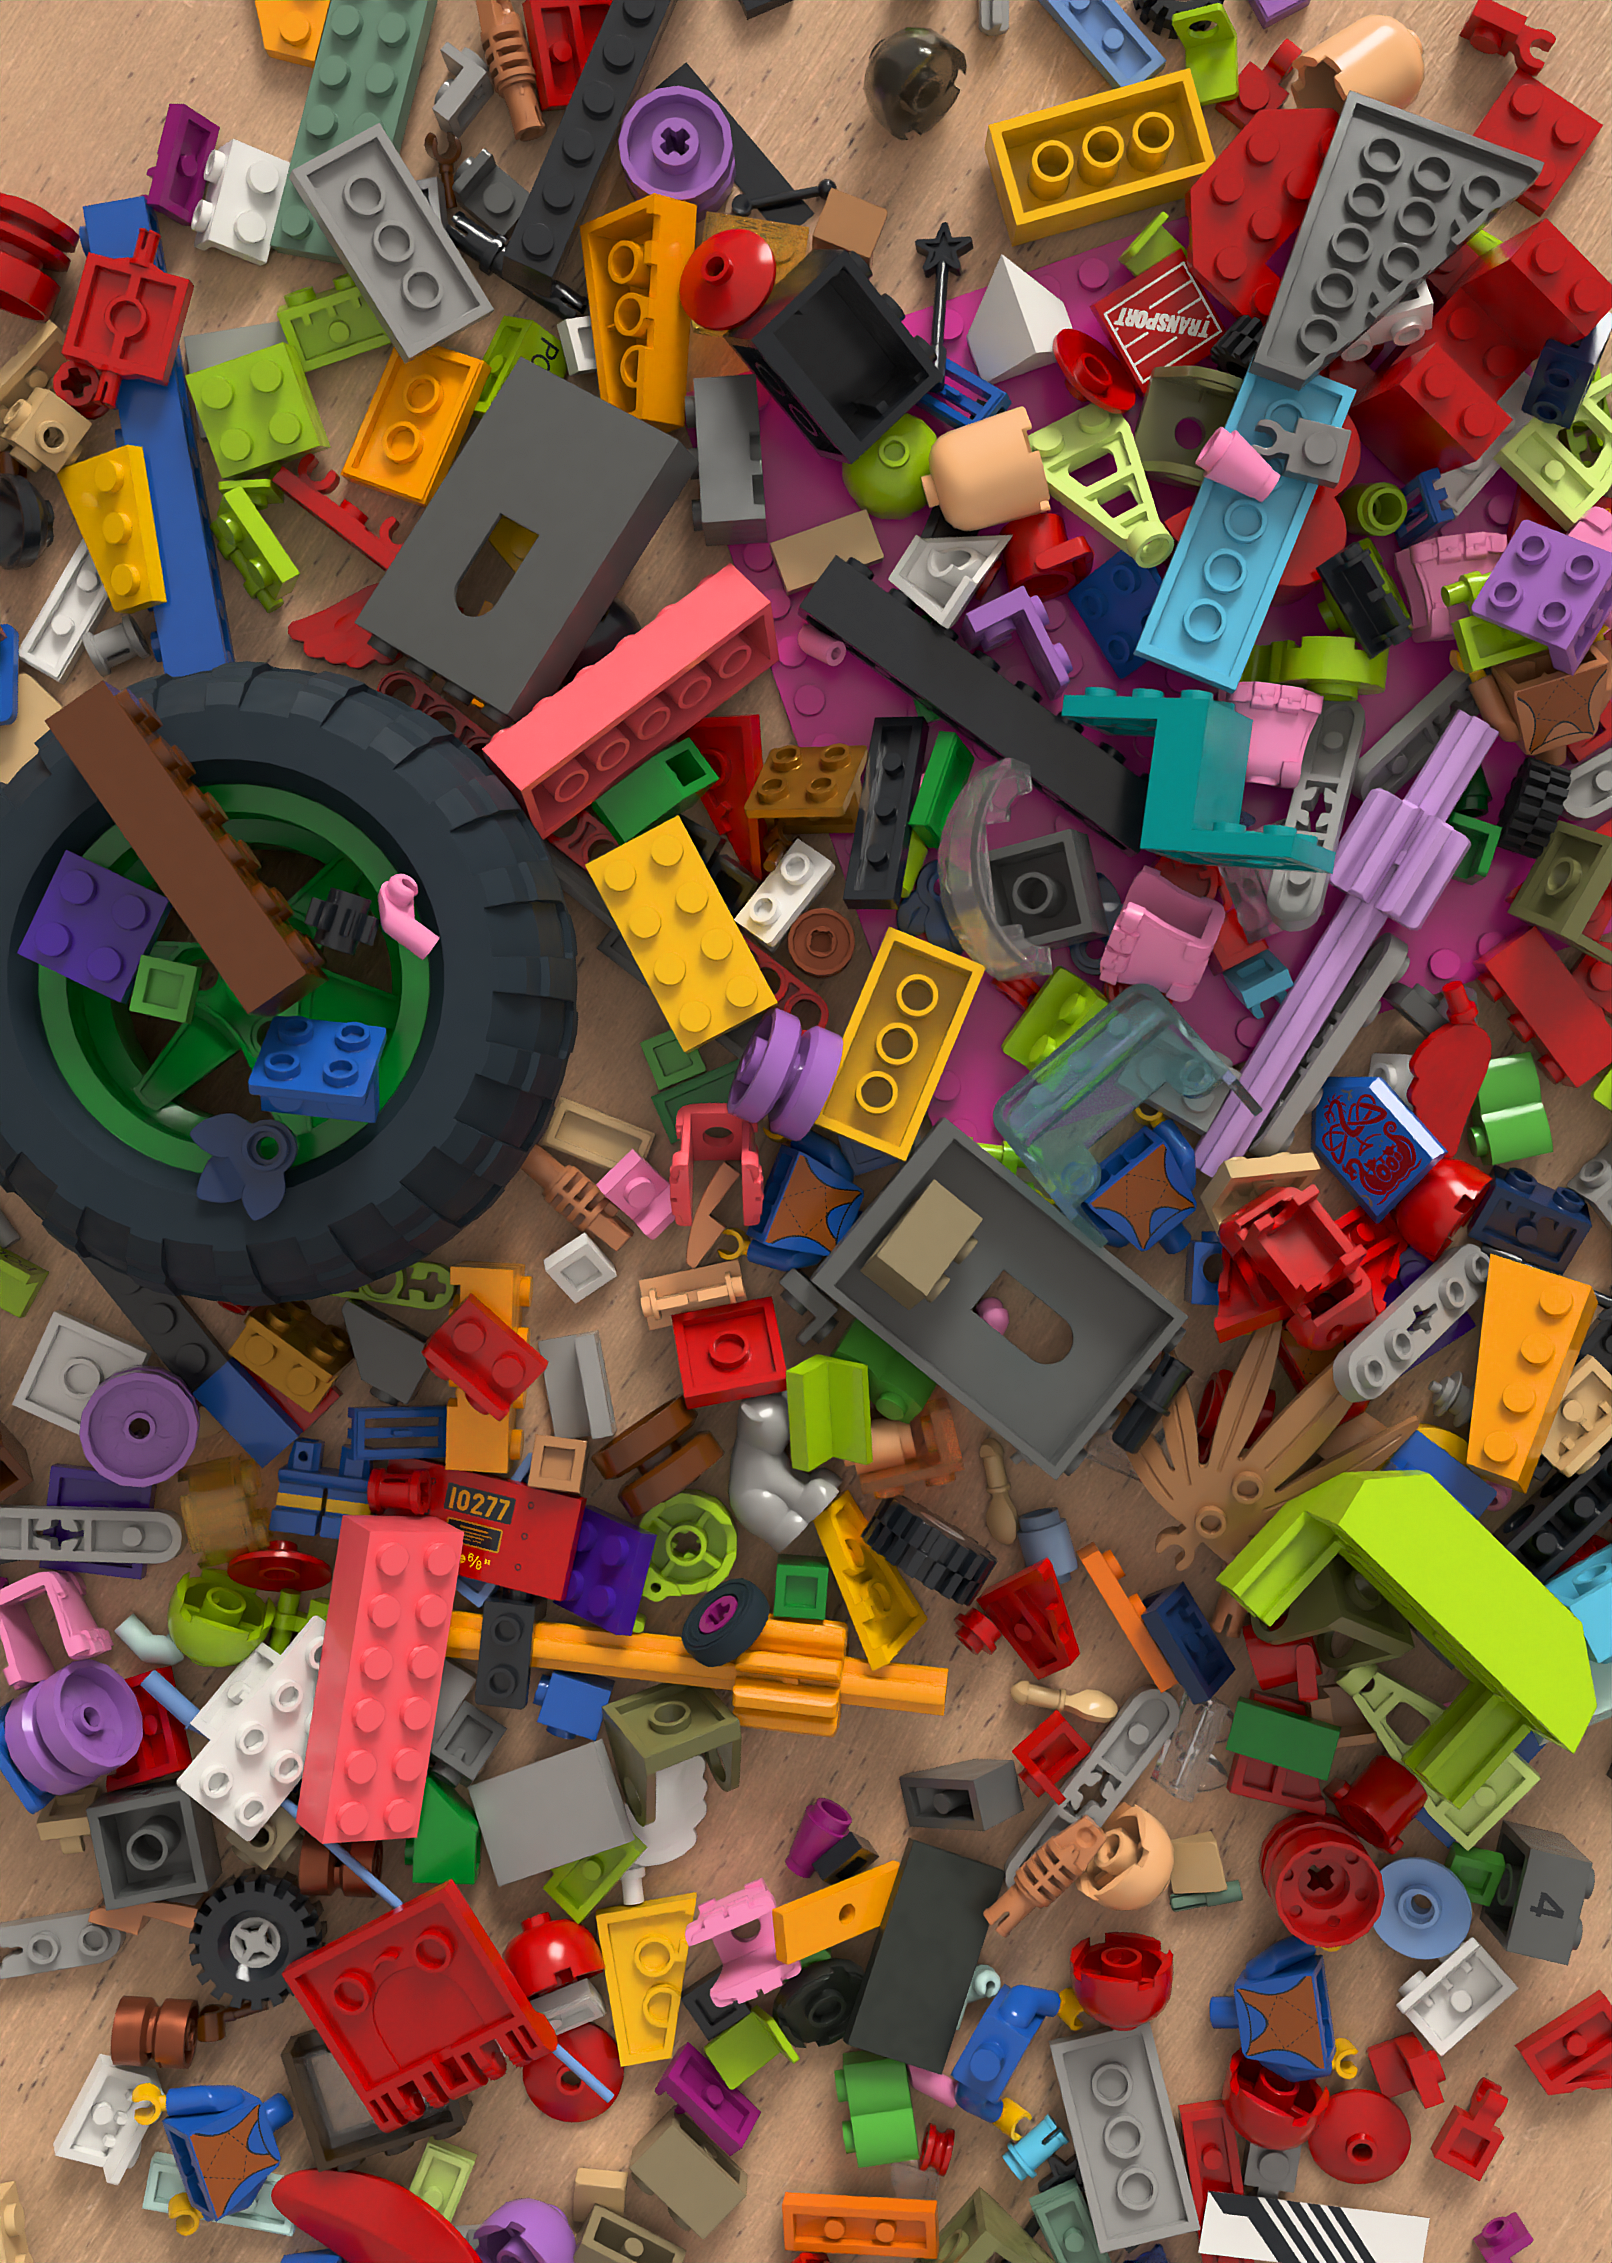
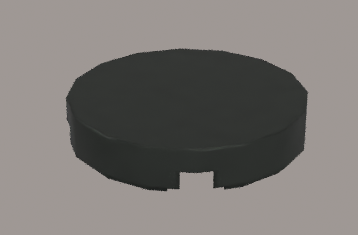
(818, 2002)

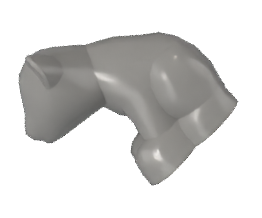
(763, 1486)

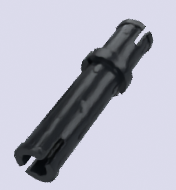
(489, 253)

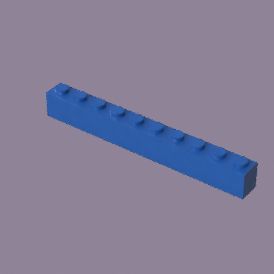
(194, 621)

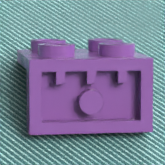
(1549, 592)
(995, 620)

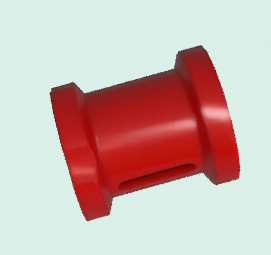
(69, 383)
(399, 1491)

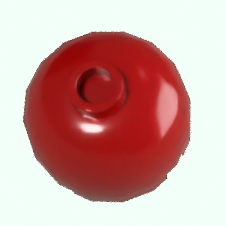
(1440, 1206)
(552, 1955)
(1122, 1979)
(1270, 2108)

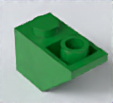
(655, 791)
(446, 1839)

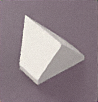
(1014, 325)
(946, 572)

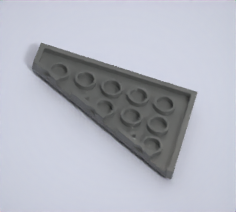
(1379, 221)

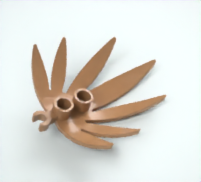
(1236, 1489)

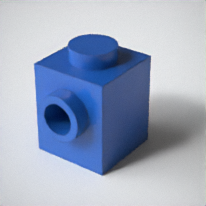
(572, 1703)

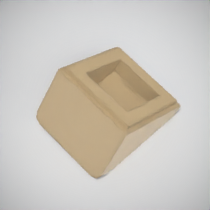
(1197, 1865)
(600, 2188)

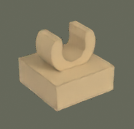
(67, 1819)

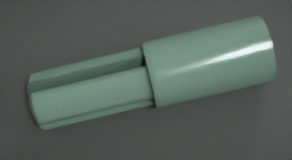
(1188, 1901)

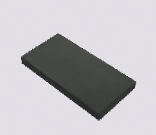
(924, 1957)

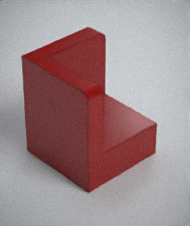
(1232, 945)

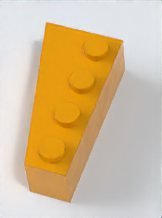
(636, 307)
(1524, 1363)
(476, 1439)

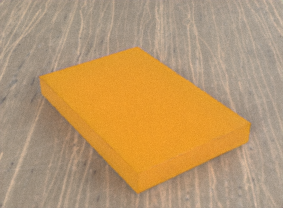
(416, 424)

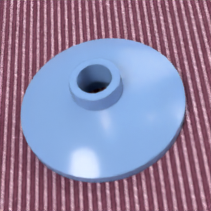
(1418, 1930)

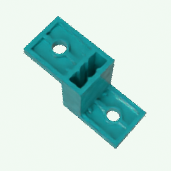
(1197, 780)

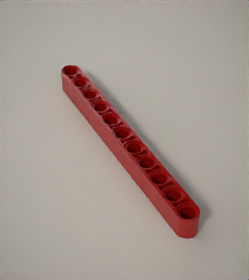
(589, 832)

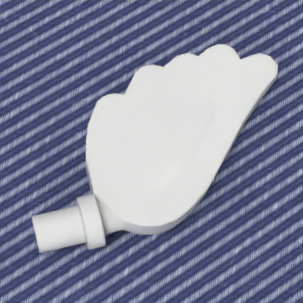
(678, 1812)

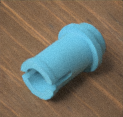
(1032, 2150)

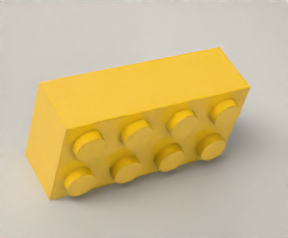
(1098, 156)
(681, 934)
(899, 1043)

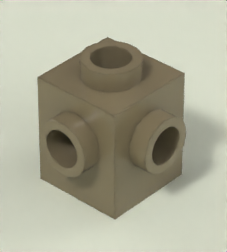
(275, 1839)

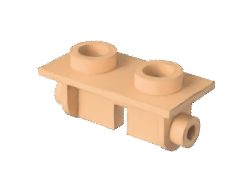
(690, 1291)

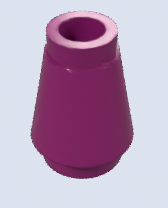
(819, 1831)

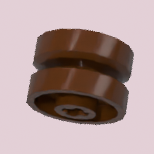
(661, 1461)

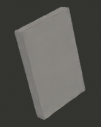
(551, 1813)

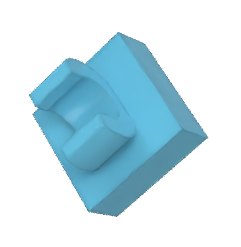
(1258, 981)

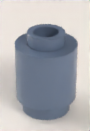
(1044, 1536)

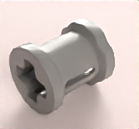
(116, 645)

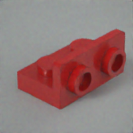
(483, 1357)

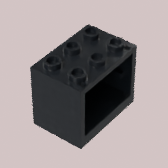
(836, 354)

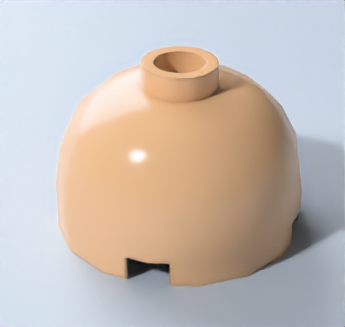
(1131, 1864)

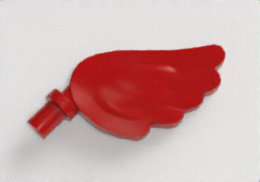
(335, 635)
(1450, 1070)

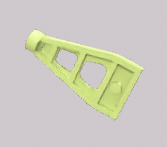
(1083, 439)
(1552, 471)
(1490, 1801)

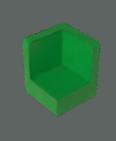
(1482, 849)
(801, 1586)

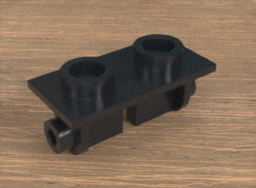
(1362, 600)

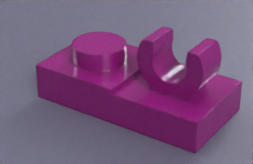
(181, 163)
(704, 2095)

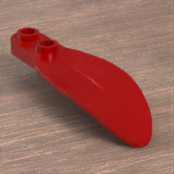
(369, 2218)

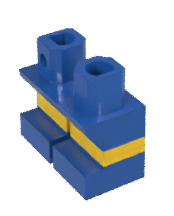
(316, 1496)

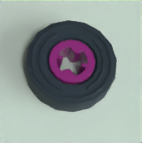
(725, 1622)

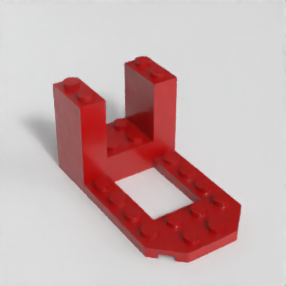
(1491, 315)

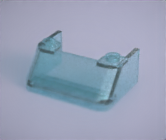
(1098, 1082)

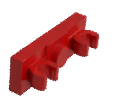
(344, 519)

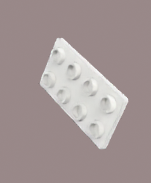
(257, 1733)

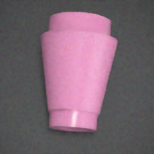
(1237, 465)

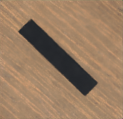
(754, 171)

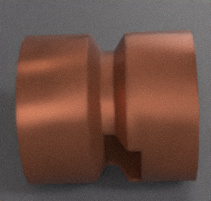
(821, 943)
(324, 1872)
(156, 2032)

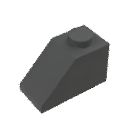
(386, 1352)
(962, 1795)

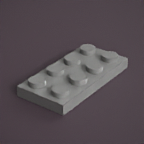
(391, 242)
(1124, 2136)

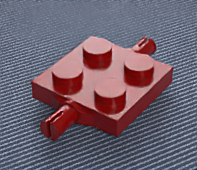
(127, 318)

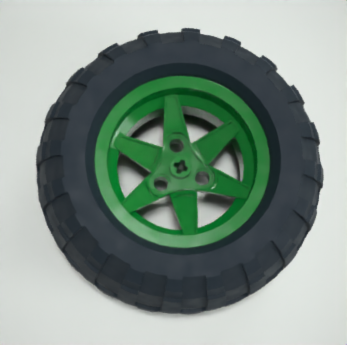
(470, 1030)

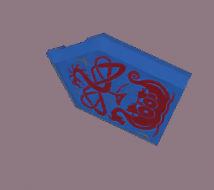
(1372, 1142)

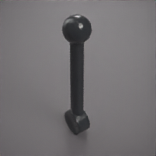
(743, 205)

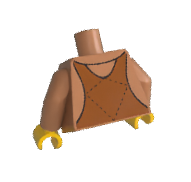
(1541, 704)

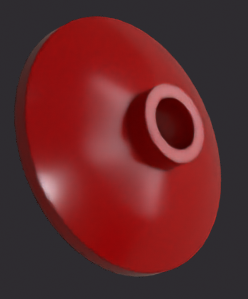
(741, 288)
(1093, 372)
(279, 1568)
(575, 2103)
(1355, 2119)

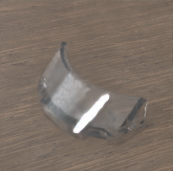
(967, 879)

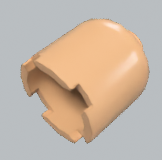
(1368, 57)
(987, 473)

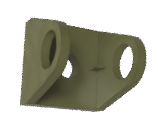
(1177, 395)
(1567, 887)
(1347, 1604)
(647, 1743)
(981, 2230)

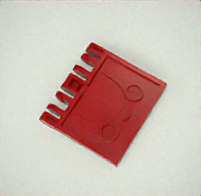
(418, 2007)

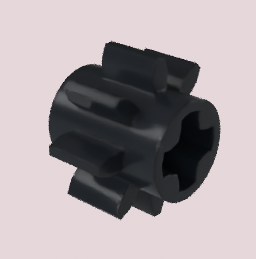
(342, 921)

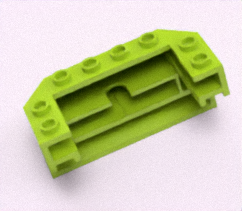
(1454, 1588)

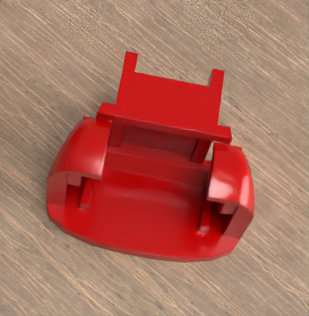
(1302, 1258)

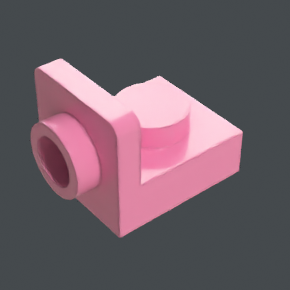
(639, 1193)

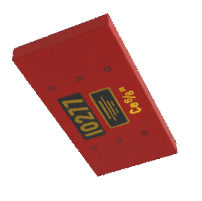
(510, 1531)

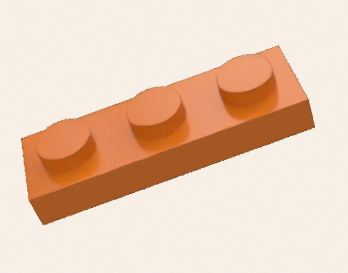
(1105, 1573)
(861, 2225)

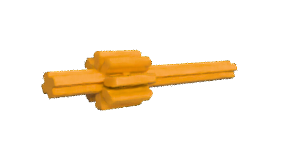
(783, 1682)

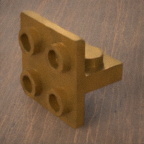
(809, 789)
(293, 1351)

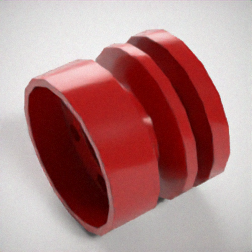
(28, 243)
(1328, 1905)

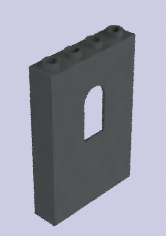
(575, 477)
(1112, 1312)

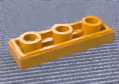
(832, 1913)

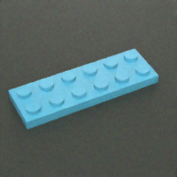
(1236, 545)

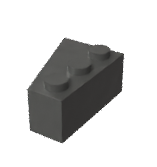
(729, 460)

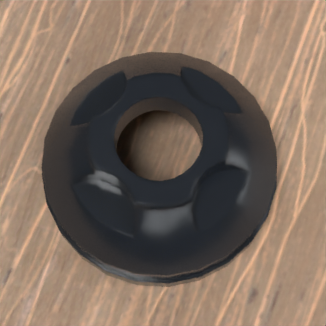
(24, 522)

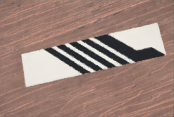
(1308, 2232)

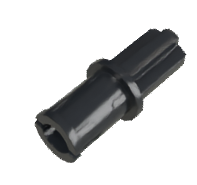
(1151, 1404)

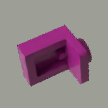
(1503, 2238)

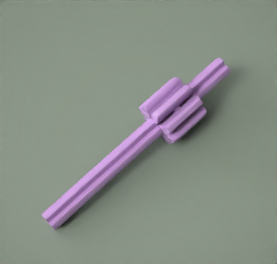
(1388, 866)

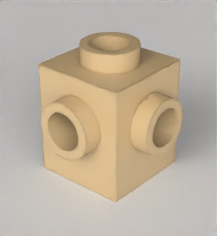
(44, 431)

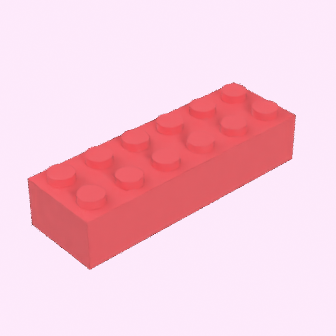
(635, 699)
(379, 1678)

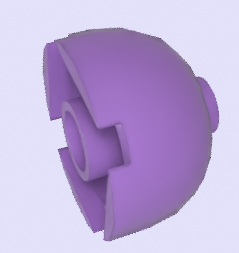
(526, 2233)

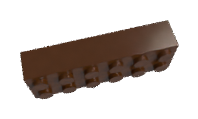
(188, 850)

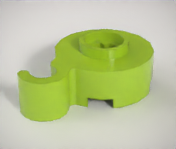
(1321, 665)
(692, 1571)

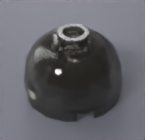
(912, 80)

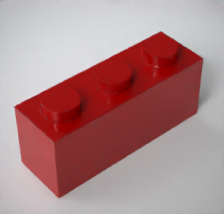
(1546, 1007)

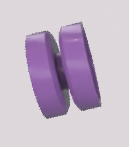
(678, 148)
(785, 1074)
(131, 1456)
(73, 1727)

